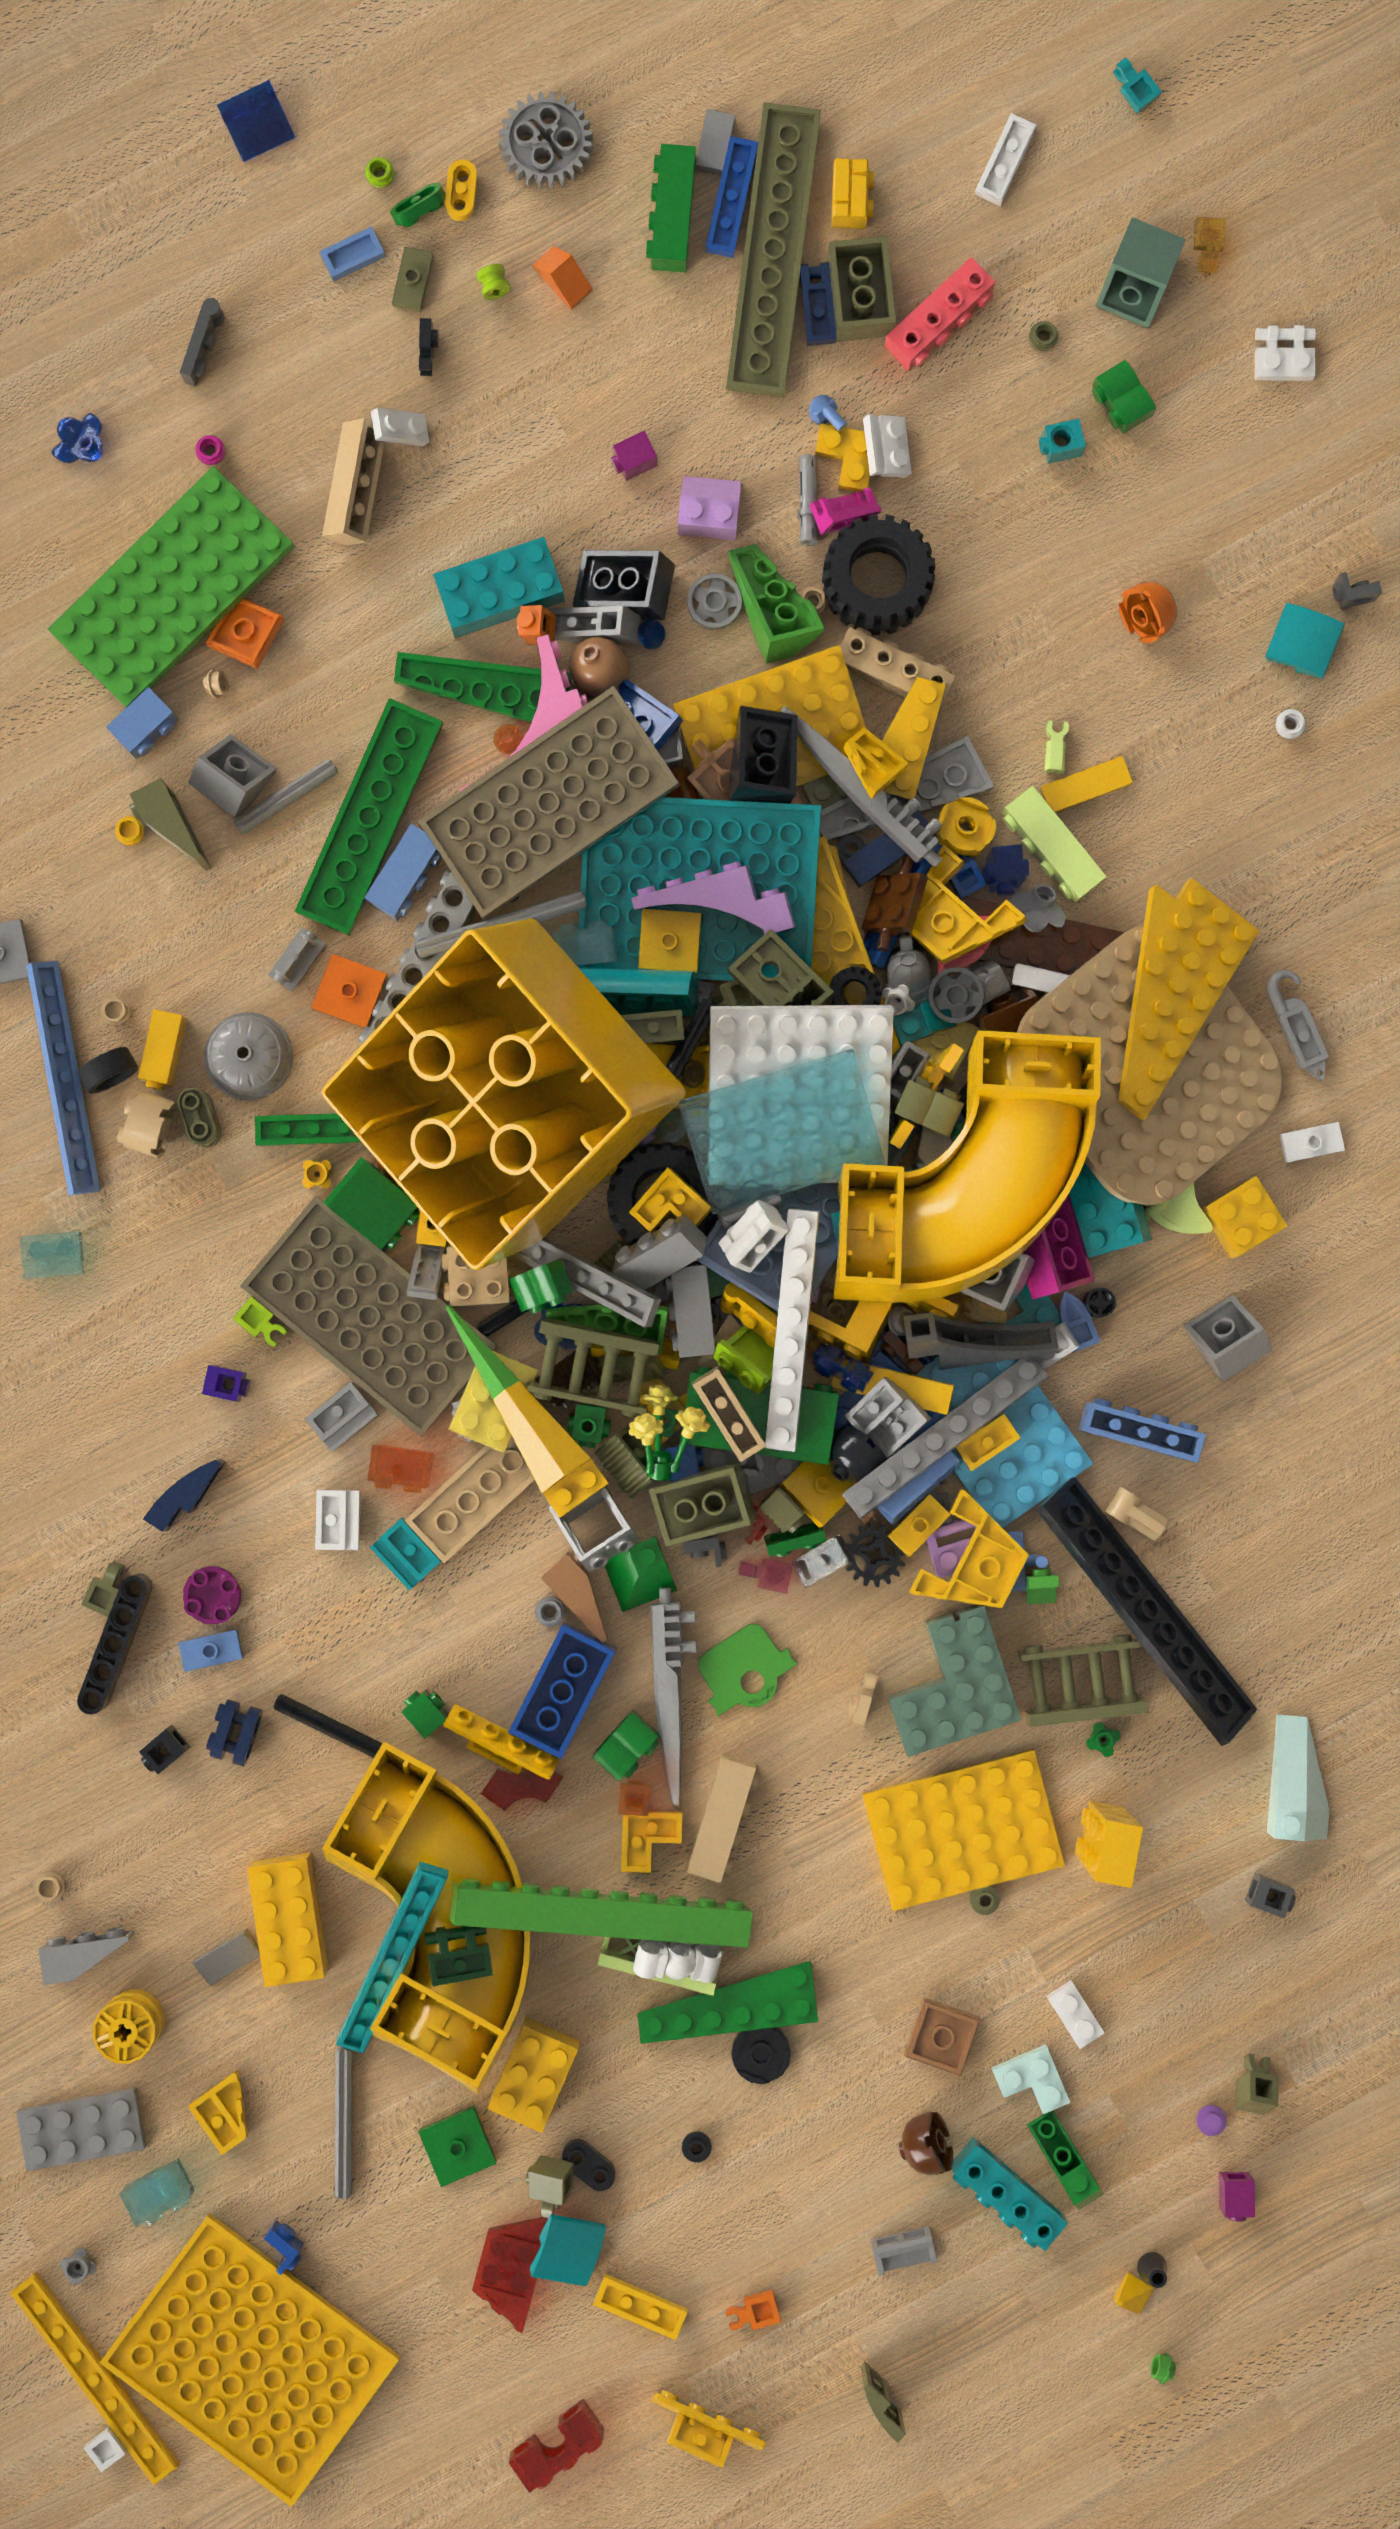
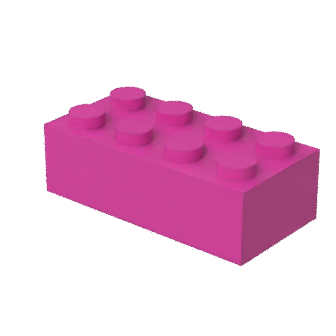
(1059, 1256)

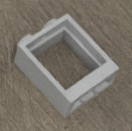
(609, 1548)

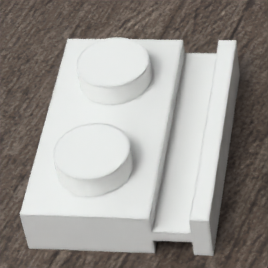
(887, 446)
(338, 1520)

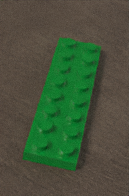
(369, 817)

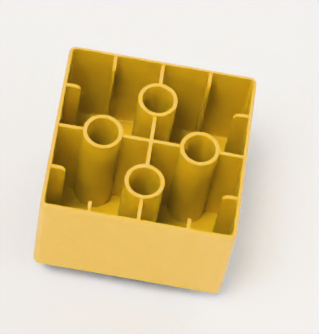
(502, 1090)

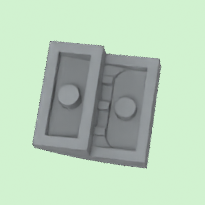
(888, 1416)

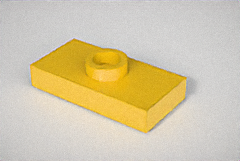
(918, 1525)

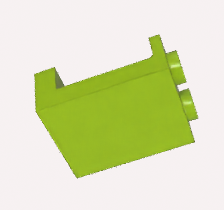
(747, 1357)

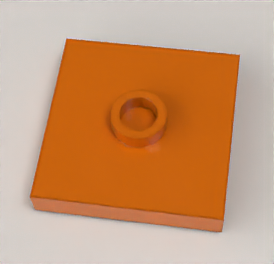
(245, 633)
(349, 991)

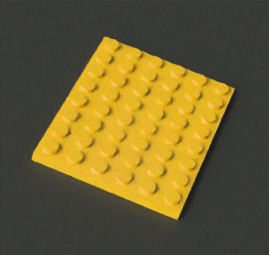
(250, 2359)

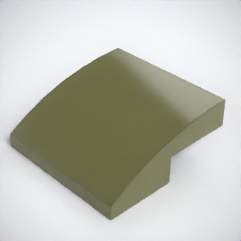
(878, 2397)

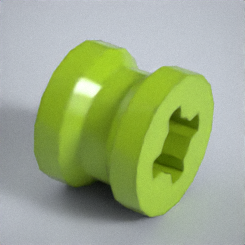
(493, 281)

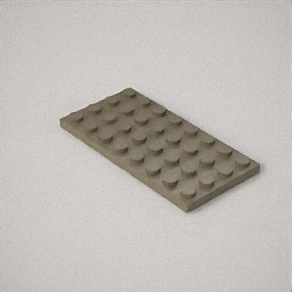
(549, 802)
(357, 1314)

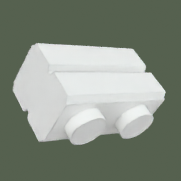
(753, 1236)

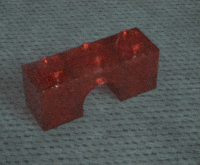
(538, 2463)

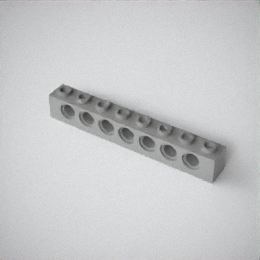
(410, 960)

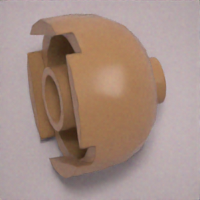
(598, 665)

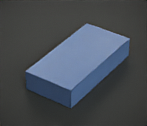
(352, 254)

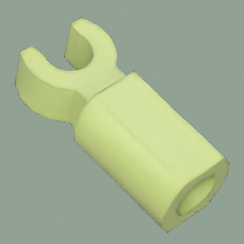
(1055, 749)

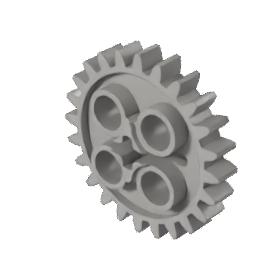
(524, 154)

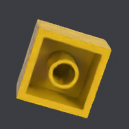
(1244, 1217)

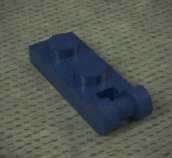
(818, 304)

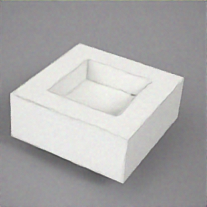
(105, 2449)

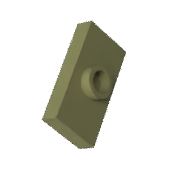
(412, 279)

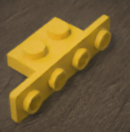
(499, 1745)
(702, 2434)

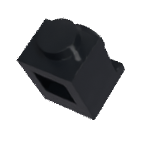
(174, 1742)

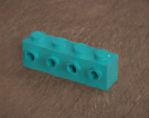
(1008, 2194)

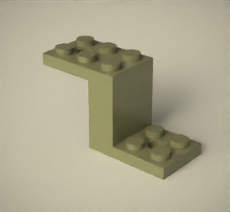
(792, 986)

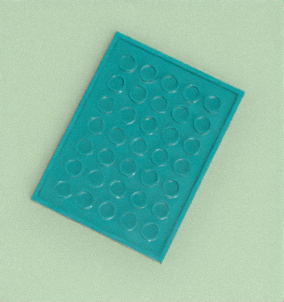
(697, 835)

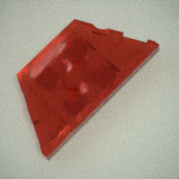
(504, 2268)

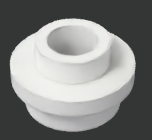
(1294, 716)

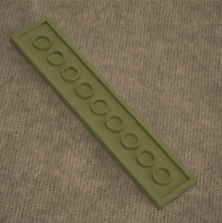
(773, 250)

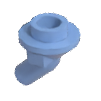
(824, 410)

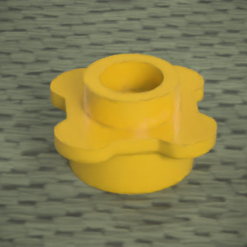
(309, 1170)

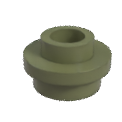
(1047, 328)
(985, 1909)

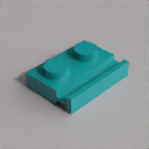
(405, 1554)

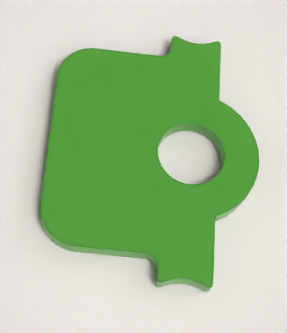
(743, 1652)

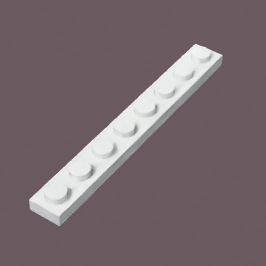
(792, 1329)

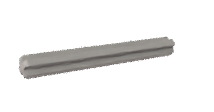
(343, 2123)

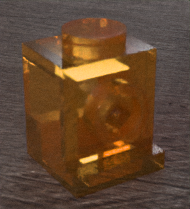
(634, 1798)

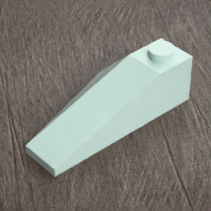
(1297, 1790)

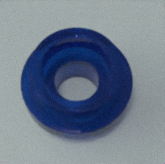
(651, 634)

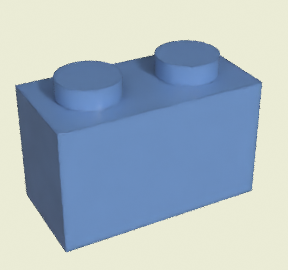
(142, 723)

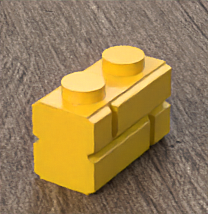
(850, 193)

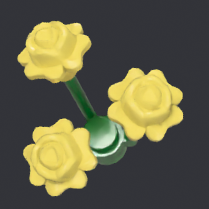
(646, 1427)

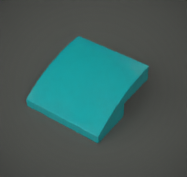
(1305, 640)
(568, 2250)

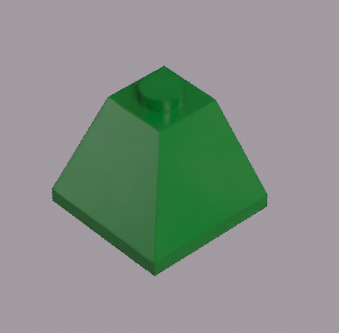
(639, 1574)

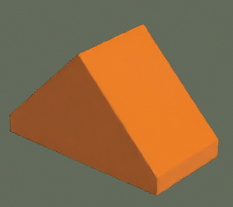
(563, 276)

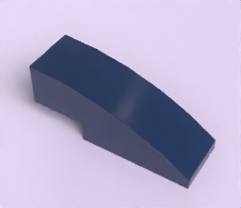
(877, 857)
(184, 1495)

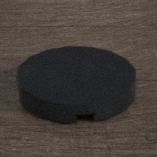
(761, 2054)

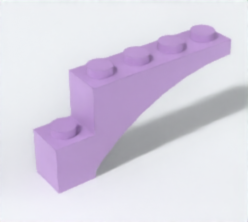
(726, 891)

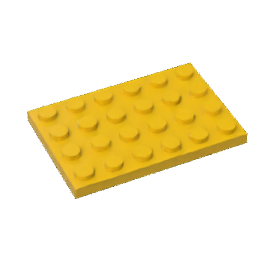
(810, 687)
(963, 1829)

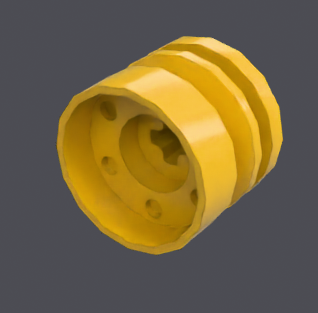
(137, 2012)

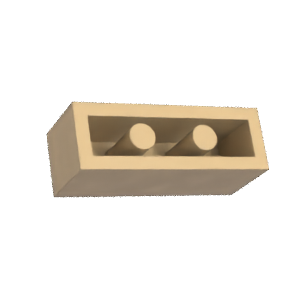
(728, 1414)

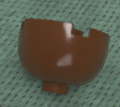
(925, 2144)

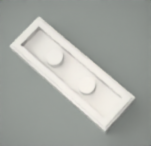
(1005, 159)

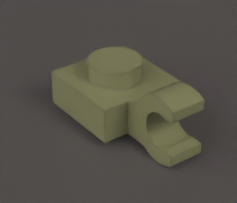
(103, 1591)

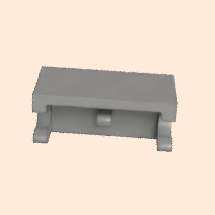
(903, 2249)

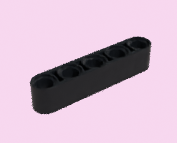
(104, 1654)

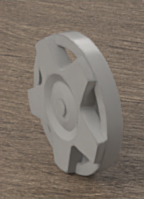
(714, 601)

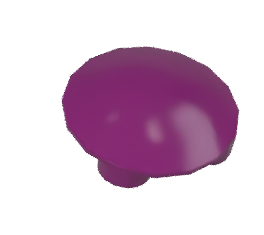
(211, 1595)

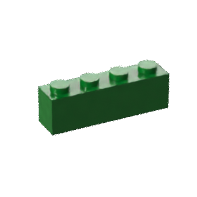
(673, 207)

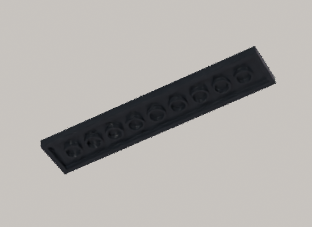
(1147, 1610)

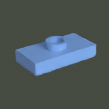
(211, 1650)

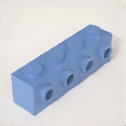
(1143, 1432)

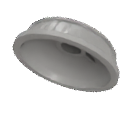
(261, 1070)

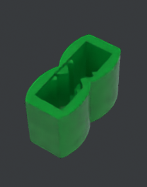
(1123, 397)
(540, 1286)
(626, 1745)

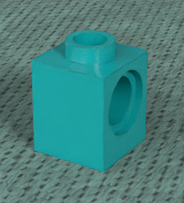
(1071, 432)

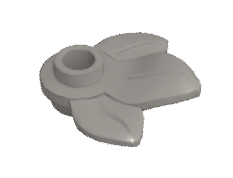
(1039, 908)

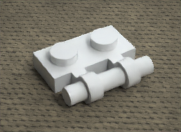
(1285, 363)

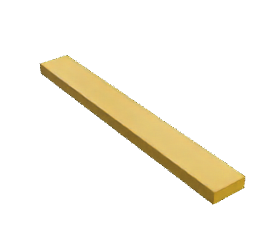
(95, 2379)

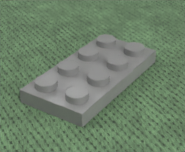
(81, 2129)

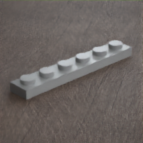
(596, 1282)

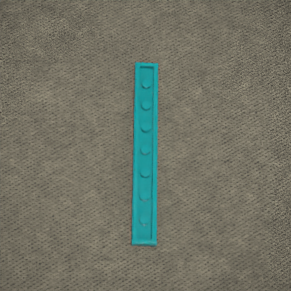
(392, 1955)

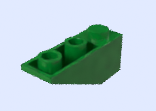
(1065, 2160)

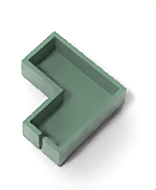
(968, 1698)

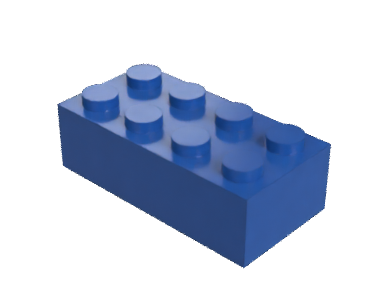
(562, 1690)

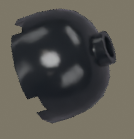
(852, 1456)

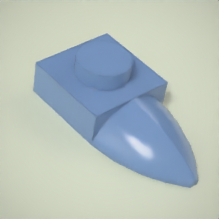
(1078, 1321)

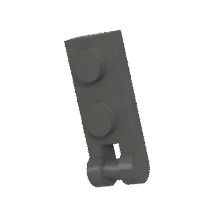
(201, 341)

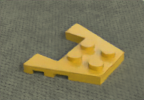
(947, 924)
(934, 1073)
(986, 1566)

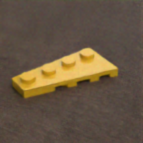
(912, 732)

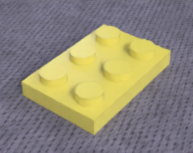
(477, 1412)

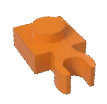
(759, 2310)

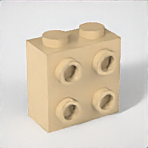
(475, 1287)

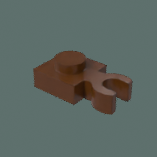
(895, 1347)

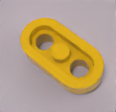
(461, 192)

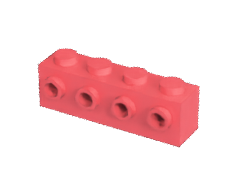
(940, 314)

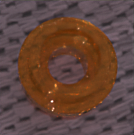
(507, 748)

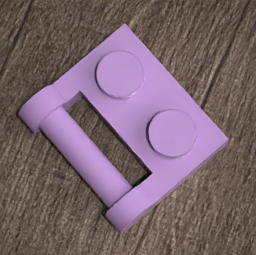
(947, 1556)

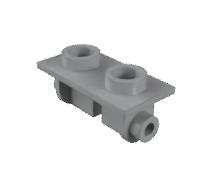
(297, 959)

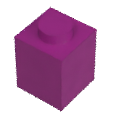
(634, 456)
(1236, 2195)

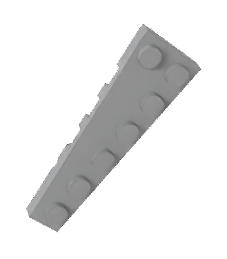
(945, 777)

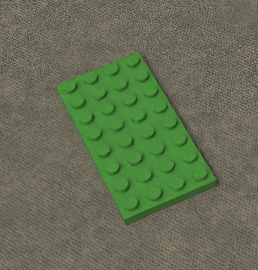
(171, 587)

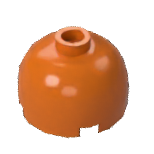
(1148, 610)

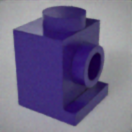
(215, 1383)

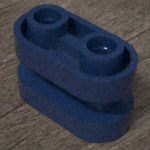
(228, 1716)

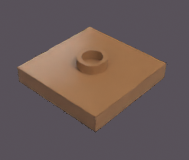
(942, 2036)

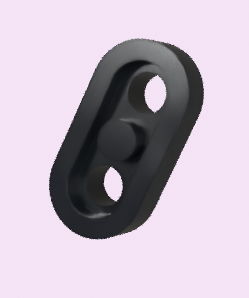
(591, 2163)

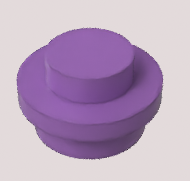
(1211, 2120)

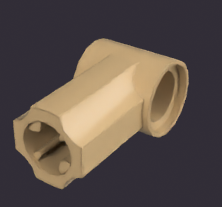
(1131, 1511)

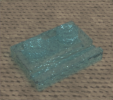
(52, 1255)

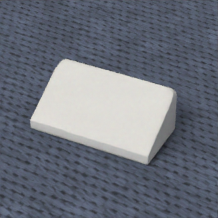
(1036, 977)

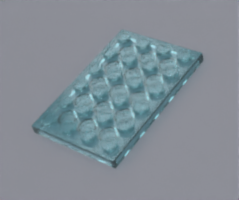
(781, 1131)

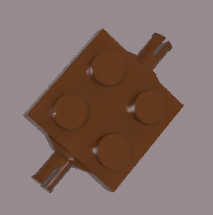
(894, 903)

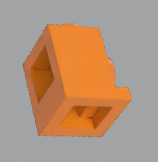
(531, 621)

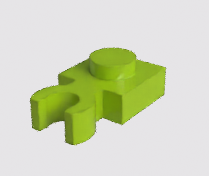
(256, 1319)

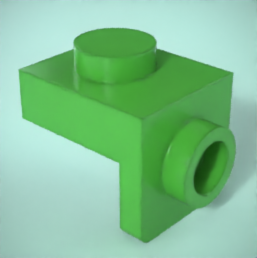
(1041, 1586)

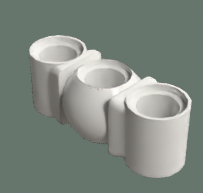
(677, 1960)

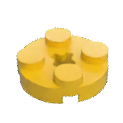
(958, 840)

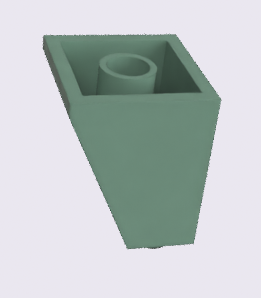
(1140, 272)

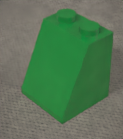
(373, 1205)

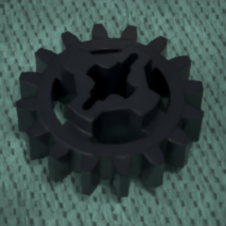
(870, 1567)

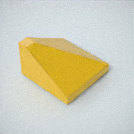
(1133, 2293)

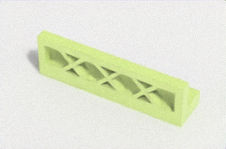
(624, 1962)

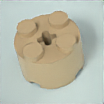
(148, 1124)

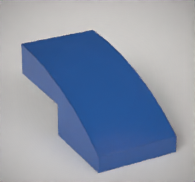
(968, 878)

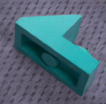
(920, 1023)

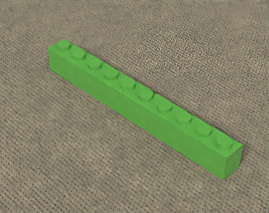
(600, 1914)

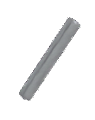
(285, 796)

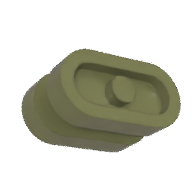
(199, 1117)

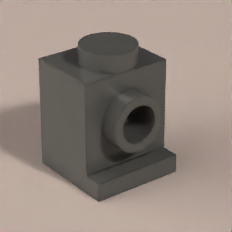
(1279, 1905)

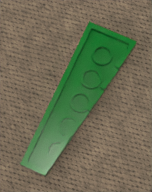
(488, 686)
(753, 2004)

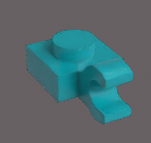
(1138, 88)

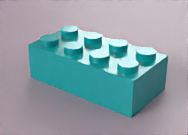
(497, 586)
(1104, 1219)

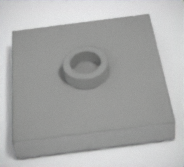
(13, 952)

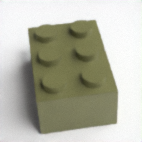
(861, 288)

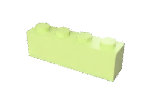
(1053, 845)

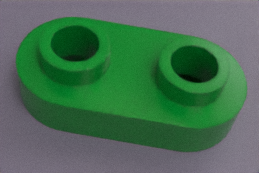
(424, 200)

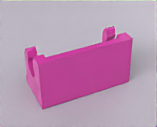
(838, 512)

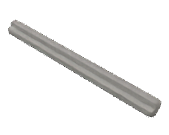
(538, 912)

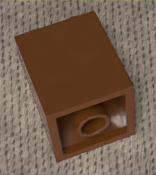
(1006, 1011)

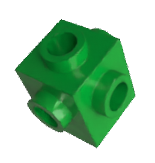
(597, 1416)

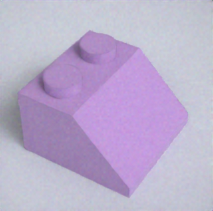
(709, 508)

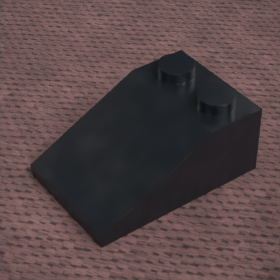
(627, 579)
(764, 757)

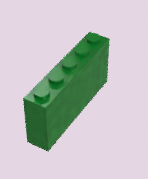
(815, 1420)

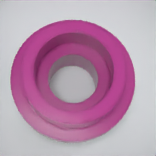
(207, 442)

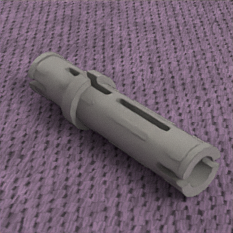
(807, 495)

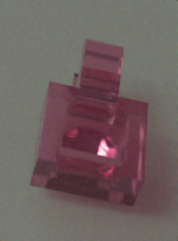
(772, 1574)

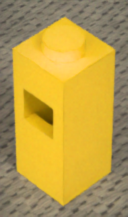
(162, 1049)

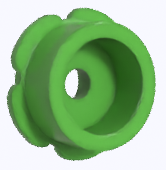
(1163, 2368)

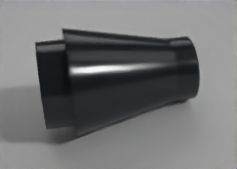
(1153, 2269)

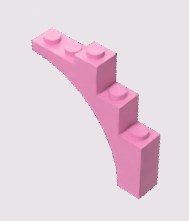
(554, 701)

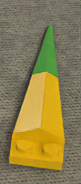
(554, 1458)

